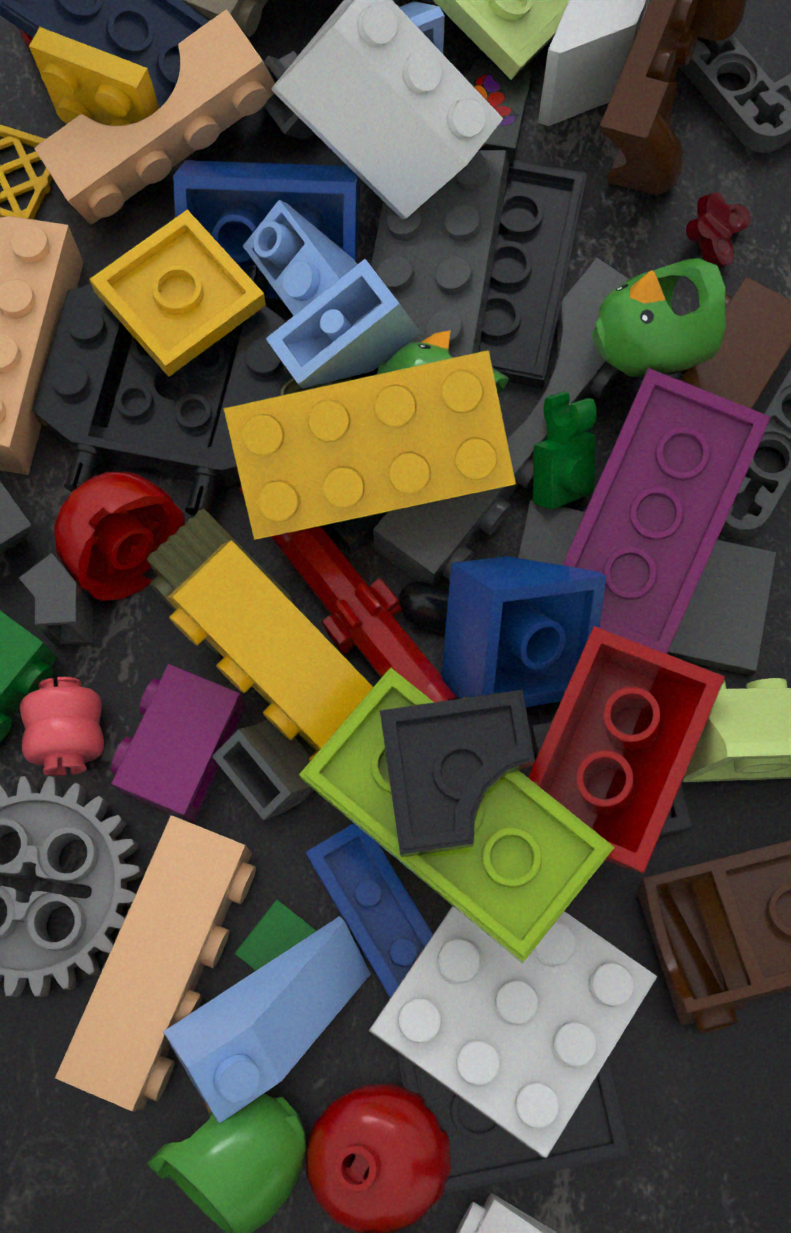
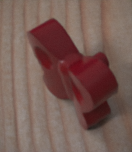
(715, 226)

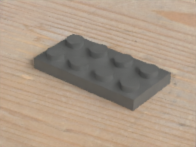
(445, 252)

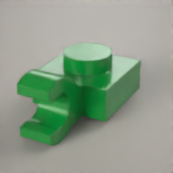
(566, 460)

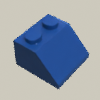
(518, 626)

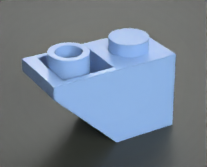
(296, 256)

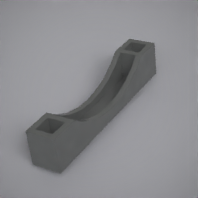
(435, 534)

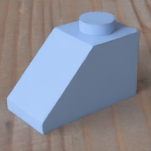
(344, 330)

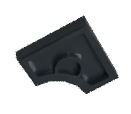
(446, 761)

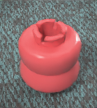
(62, 726)

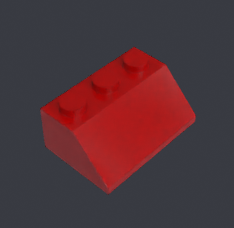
(625, 741)

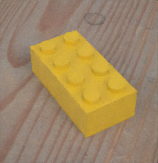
(370, 445)

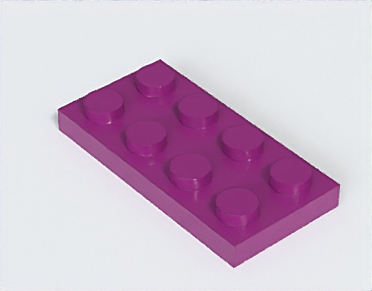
(663, 504)

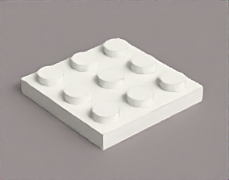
(513, 1033)

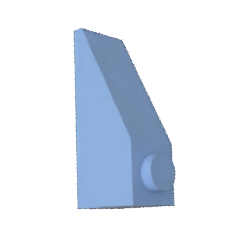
(268, 1020)

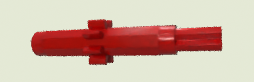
(359, 613)

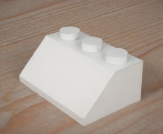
(387, 102)

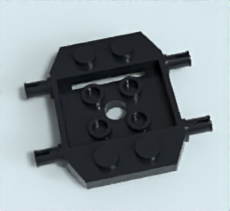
(143, 424)

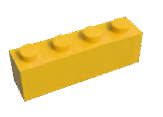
(268, 646)

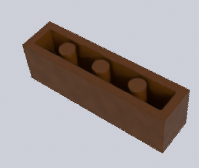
(751, 347)

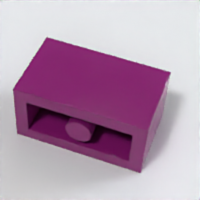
(173, 747)

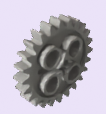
(45, 827)

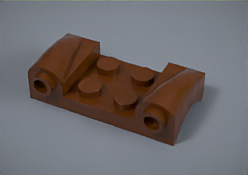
(642, 100)
(722, 932)

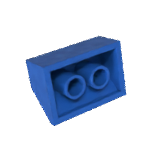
(237, 196)

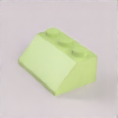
(746, 735)

